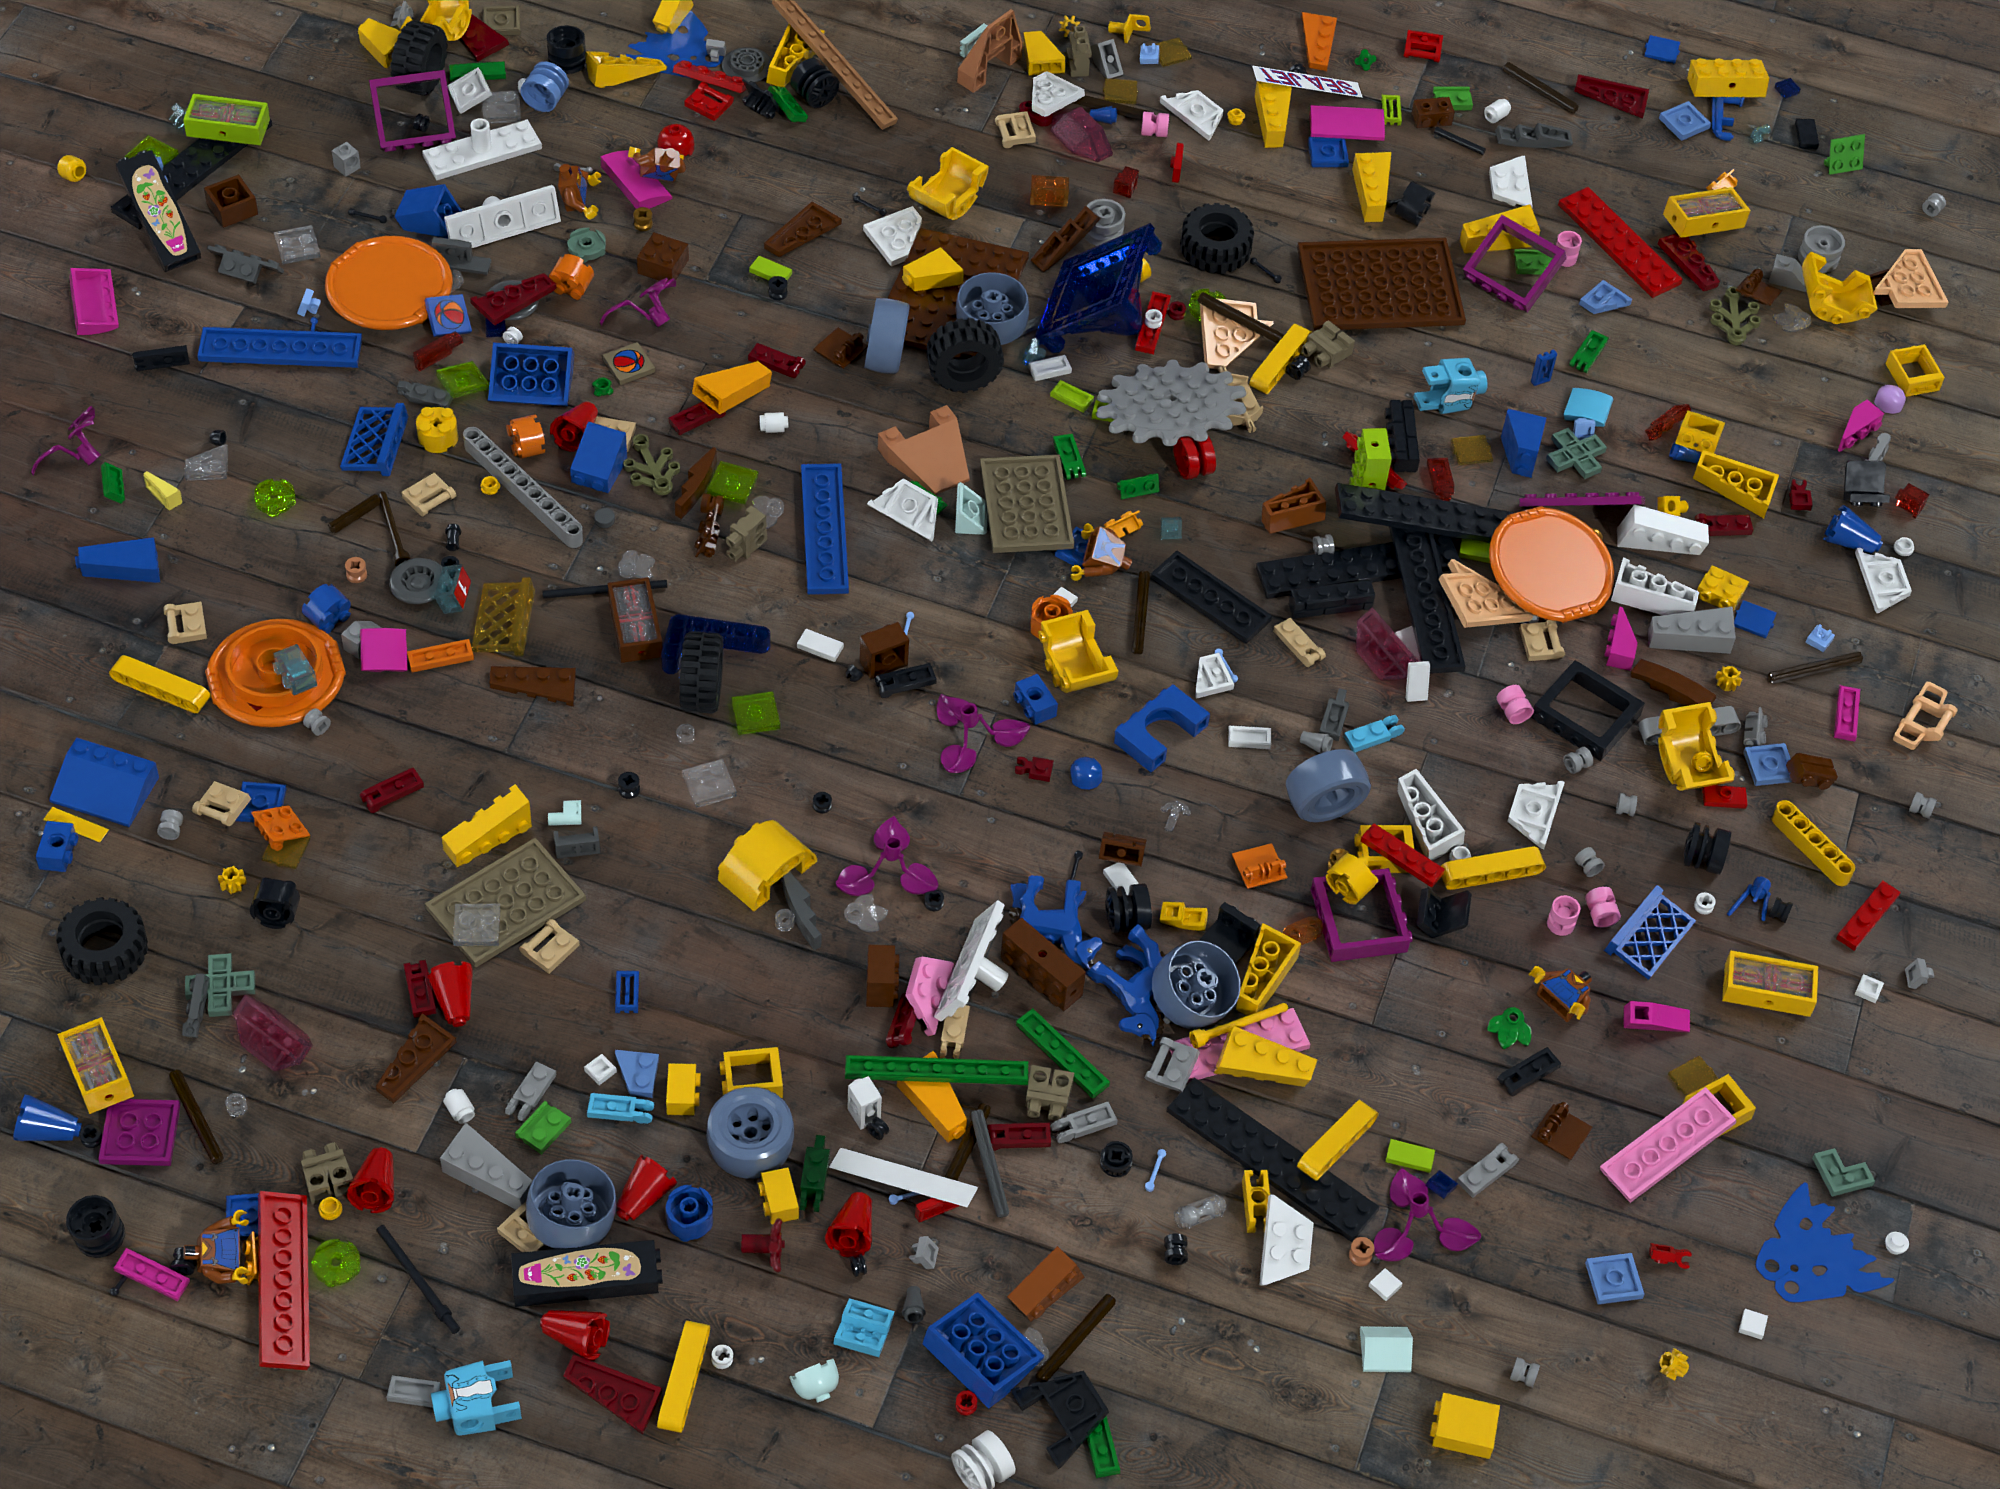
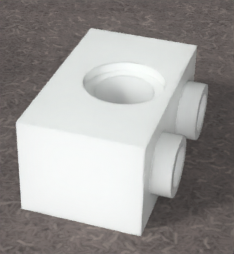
(864, 1101)

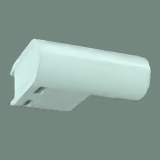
(570, 816)

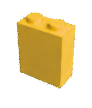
(1465, 1425)

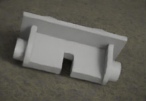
(400, 15)
(1756, 723)

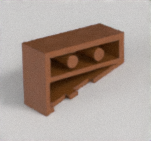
(1294, 509)
(1045, 1284)

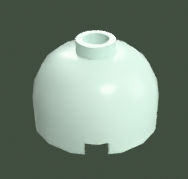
(816, 1381)

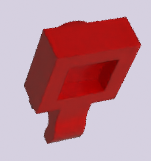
(1664, 1254)

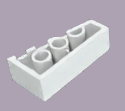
(1661, 532)
(1652, 592)
(1431, 820)

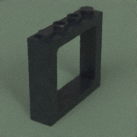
(1604, 689)

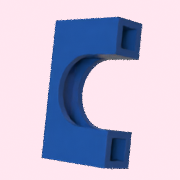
(1169, 705)

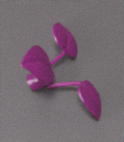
(657, 312)
(85, 450)
(952, 711)
(892, 839)
(1410, 1190)

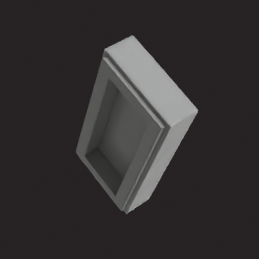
(412, 1391)

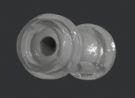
(1190, 1215)

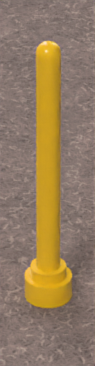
(1201, 1037)

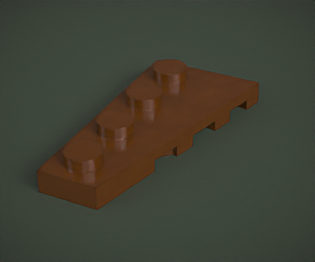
(545, 682)
(420, 1052)

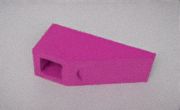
(1863, 420)
(1623, 642)
(1656, 1017)

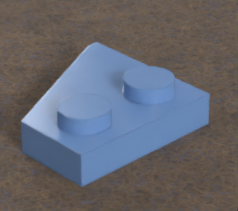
(1604, 298)
(638, 1071)

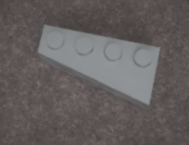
(485, 1168)

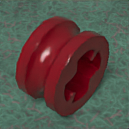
(1179, 312)

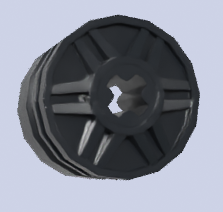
(567, 48)
(814, 83)
(1707, 848)
(1131, 907)
(95, 1226)

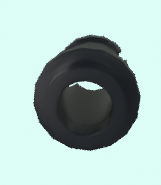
(452, 532)

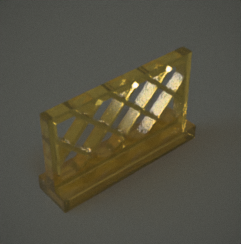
(520, 621)

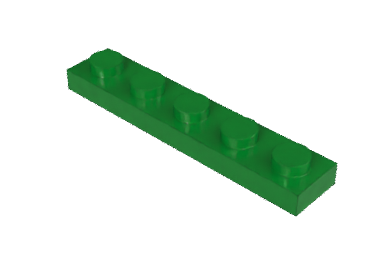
(1062, 1053)

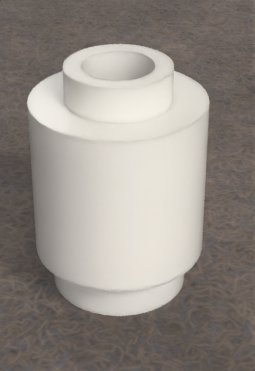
(1497, 110)
(773, 422)
(459, 1105)

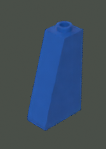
(120, 560)

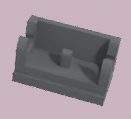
(577, 844)

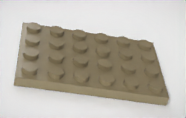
(1026, 503)
(525, 885)

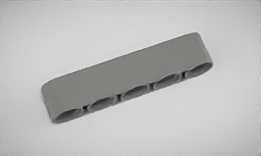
(1726, 723)

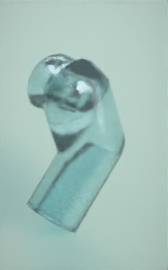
(1758, 131)

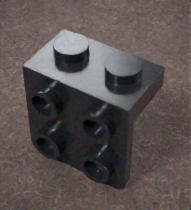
(1865, 483)
(1443, 915)
(1232, 932)

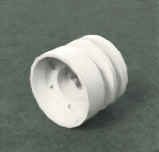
(983, 1462)

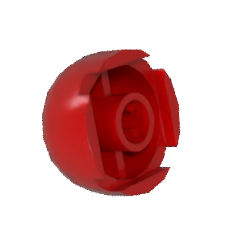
(676, 137)

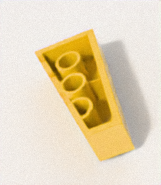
(1272, 108)
(1371, 181)
(1267, 968)

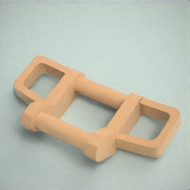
(1940, 710)

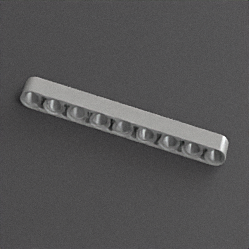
(523, 487)

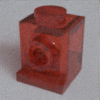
(1126, 182)
(1912, 499)

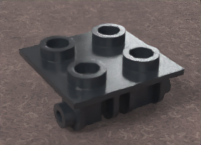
(760, 100)

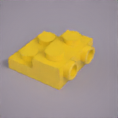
(1721, 588)

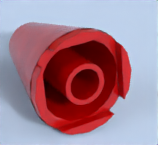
(571, 425)
(453, 990)
(374, 1182)
(643, 1188)
(852, 1227)
(577, 1330)

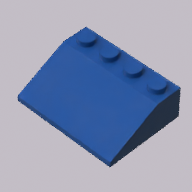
(531, 374)
(104, 782)
(982, 1349)

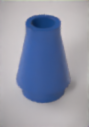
(1105, 114)
(1684, 454)

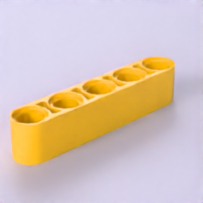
(1275, 364)
(159, 684)
(1813, 843)
(1493, 868)
(1337, 1140)
(683, 1376)

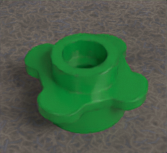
(1360, 59)
(602, 387)

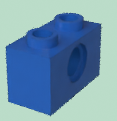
(1035, 699)
(56, 846)

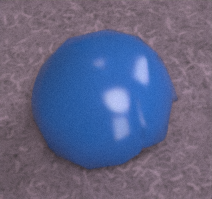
(1086, 773)

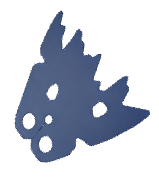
(680, 44)
(1813, 1249)

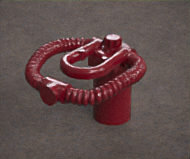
(766, 1243)

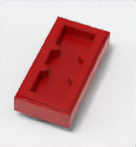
(1176, 162)
(1725, 796)
(932, 1208)

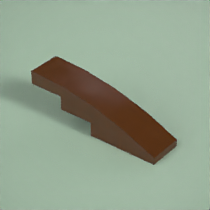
(1065, 240)
(698, 479)
(1670, 682)

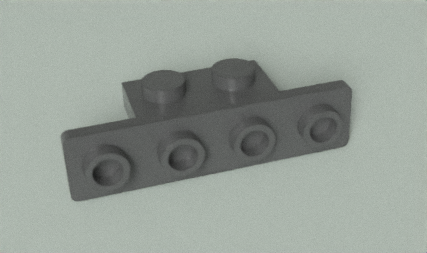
(460, 256)
(242, 267)

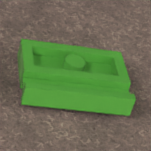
(1459, 96)
(1530, 261)
(543, 1127)

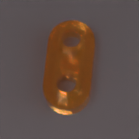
(1304, 931)

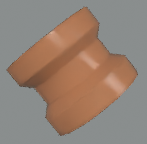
(356, 570)
(1358, 1256)

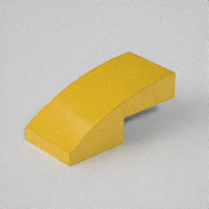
(1179, 916)

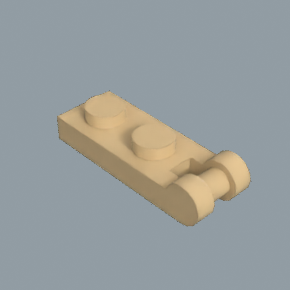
(1299, 642)

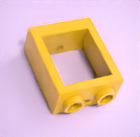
(1917, 385)
(1691, 432)
(1402, 832)
(748, 1057)
(1734, 1097)

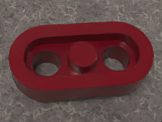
(1035, 118)

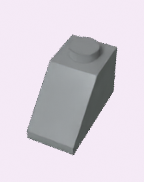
(1107, 58)
(1787, 273)
(351, 637)

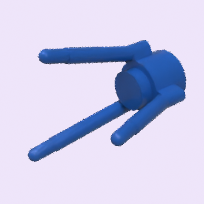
(1758, 890)

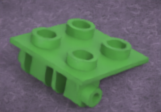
(1846, 154)

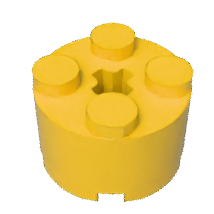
(437, 429)
(1351, 878)

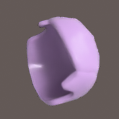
(1890, 399)

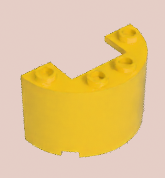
(450, 15)
(953, 187)
(1834, 299)
(1074, 654)
(1682, 736)
(761, 860)

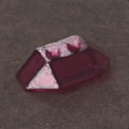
(1081, 134)
(1382, 647)
(270, 1035)

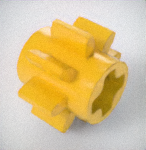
(1064, 24)
(1728, 678)
(232, 879)
(1674, 1364)

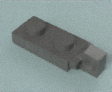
(424, 394)
(1335, 715)
(196, 1006)

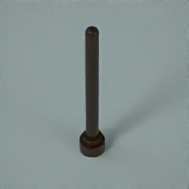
(400, 554)

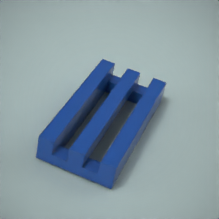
(1541, 368)
(626, 1008)

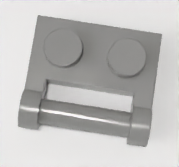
(1179, 1067)

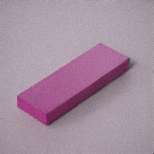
(1847, 713)
(152, 1274)

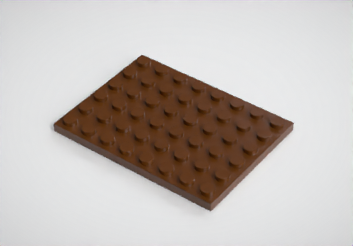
(1381, 283)
(937, 306)

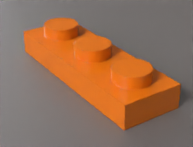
(440, 655)

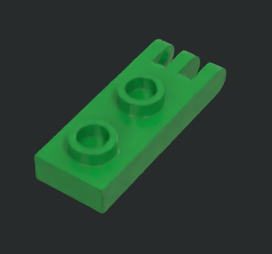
(788, 104)
(1589, 351)
(1069, 456)

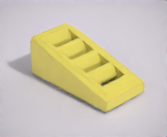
(163, 491)

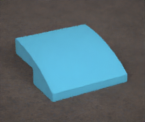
(1588, 405)
(864, 1327)

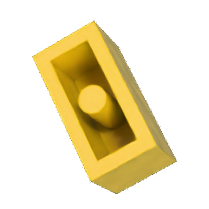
(682, 1089)
(779, 1195)

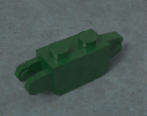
(814, 1174)

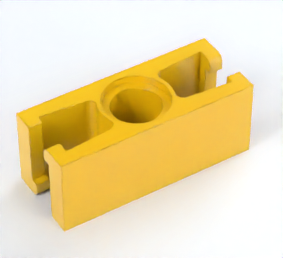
(1255, 1193)

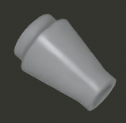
(1317, 741)

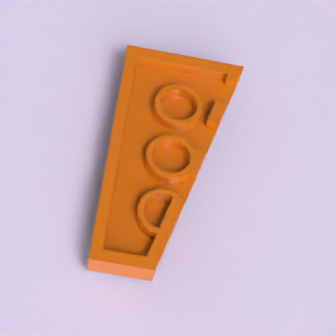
(1318, 38)

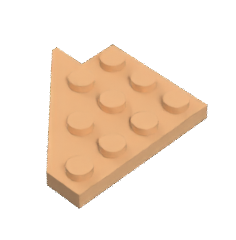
(1912, 283)
(1224, 337)
(1479, 599)

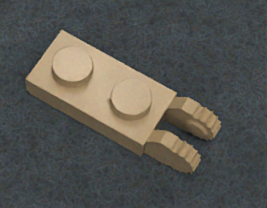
(954, 1032)

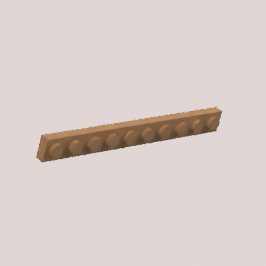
(836, 62)

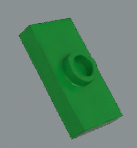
(112, 482)

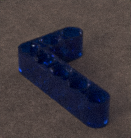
(735, 637)

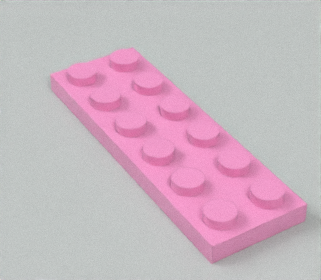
(1281, 1029)
(1667, 1144)

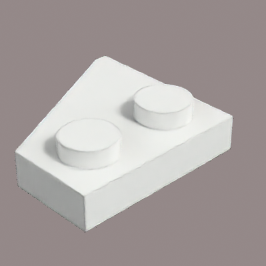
(1212, 676)

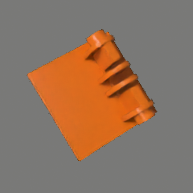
(279, 825)
(1260, 866)

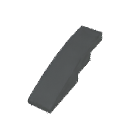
(1538, 137)
(799, 903)

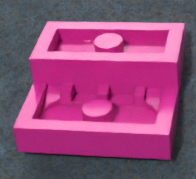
(383, 649)

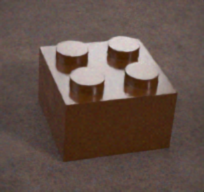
(231, 201)
(662, 257)
(884, 650)
(882, 976)

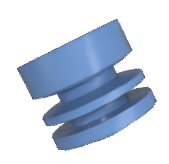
(544, 86)

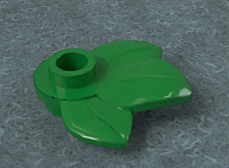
(1509, 1030)

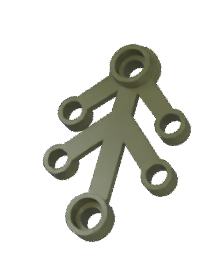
(1735, 334)
(661, 484)

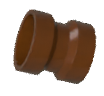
(708, 503)

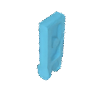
(1373, 733)
(619, 1108)

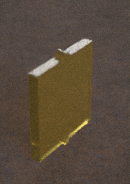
(1173, 52)
(1121, 91)
(1472, 450)
(290, 853)
(1692, 1075)

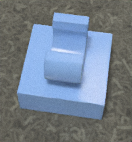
(1149, 54)
(308, 303)
(1583, 428)
(1820, 638)

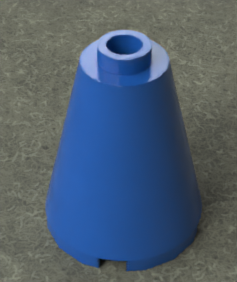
(1852, 532)
(44, 1122)

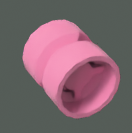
(1155, 124)
(1570, 243)
(1515, 704)
(1603, 907)
(1563, 915)

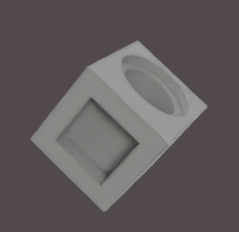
(346, 159)

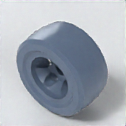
(989, 296)
(886, 335)
(1328, 785)
(1208, 971)
(756, 1149)
(575, 1186)

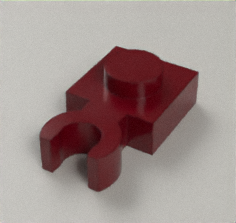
(1799, 497)
(1037, 768)

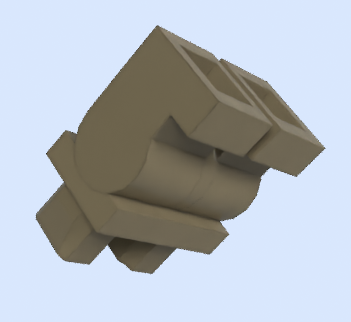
(1079, 53)
(1328, 345)
(747, 534)
(1048, 1096)
(323, 1169)

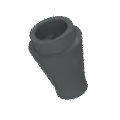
(913, 1306)

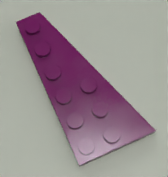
(1589, 499)

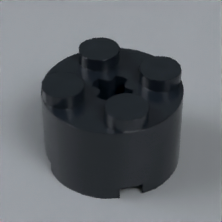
(1414, 203)
(275, 903)

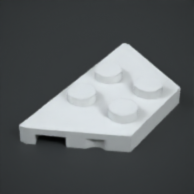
(1195, 111)
(1511, 182)
(909, 507)
(1884, 579)
(1535, 809)
(1285, 1242)

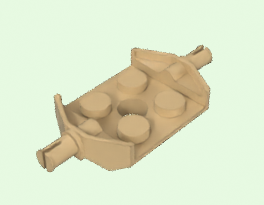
(1253, 410)

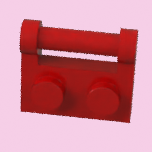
(1423, 41)
(706, 106)

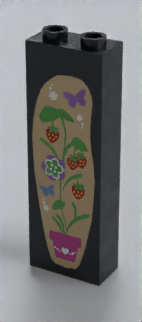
(158, 210)
(585, 1273)

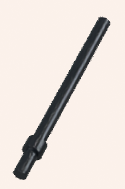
(592, 590)
(441, 1311)

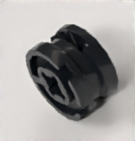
(1116, 1158)

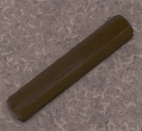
(354, 513)

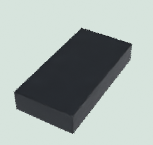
(1807, 133)

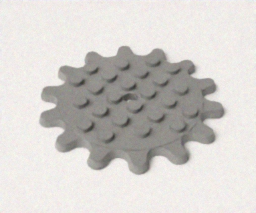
(1171, 402)

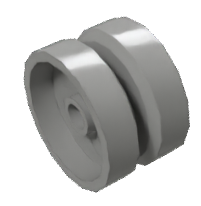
(1111, 222)
(1824, 242)

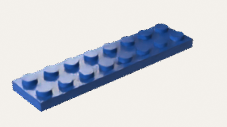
(280, 347)
(824, 529)

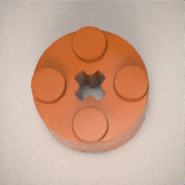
(571, 276)
(526, 436)
(1047, 609)

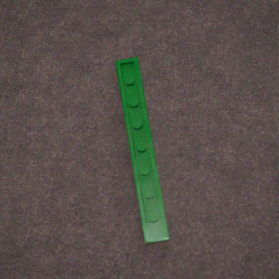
(937, 1070)

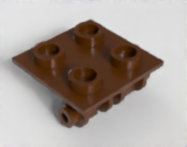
(1755, 288)
(841, 347)
(708, 535)
(1562, 1131)

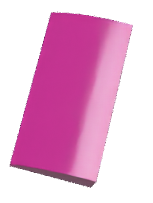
(1347, 123)
(626, 175)
(93, 300)

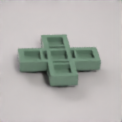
(1576, 453)
(223, 984)

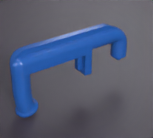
(1718, 119)

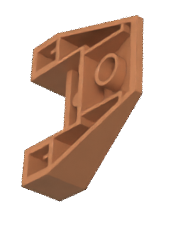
(998, 40)
(931, 457)

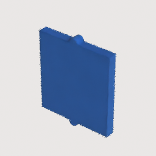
(1662, 49)
(1754, 619)

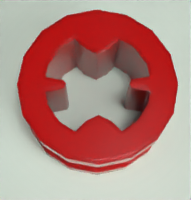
(968, 1395)

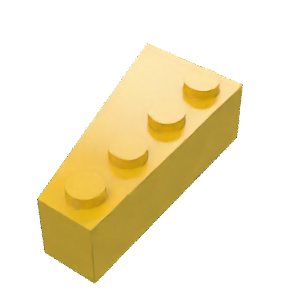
(789, 54)
(1476, 231)
(1737, 481)
(488, 827)
(1262, 1059)

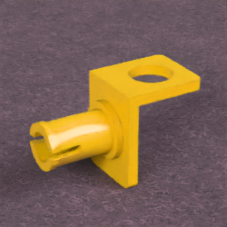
(1130, 25)
(1672, 505)

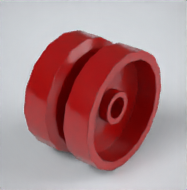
(1194, 457)

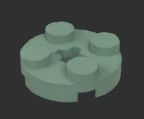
(587, 252)

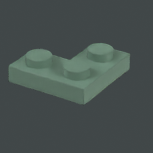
(1841, 1178)

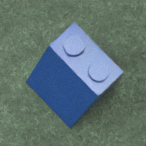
(424, 210)
(1522, 440)
(599, 457)

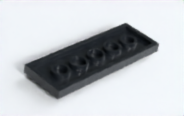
(1211, 597)

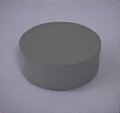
(604, 518)

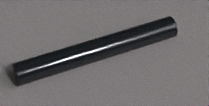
(1461, 141)

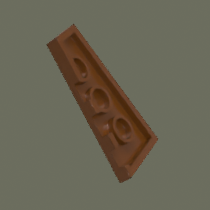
(801, 229)

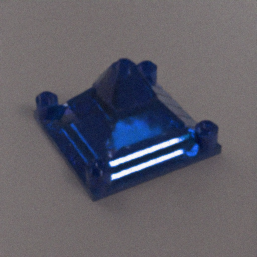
(1099, 290)

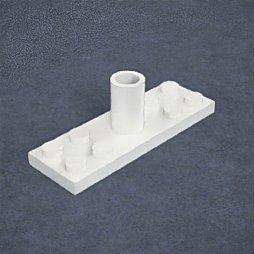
(481, 148)
(504, 217)
(973, 964)

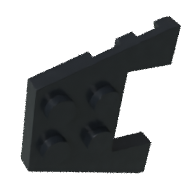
(1075, 1406)

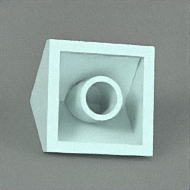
(970, 512)
(1386, 1349)

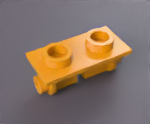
(1725, 181)
(1128, 522)
(250, 1250)

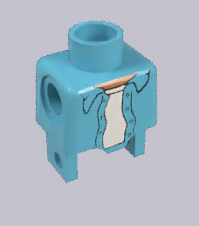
(1452, 386)
(469, 1398)

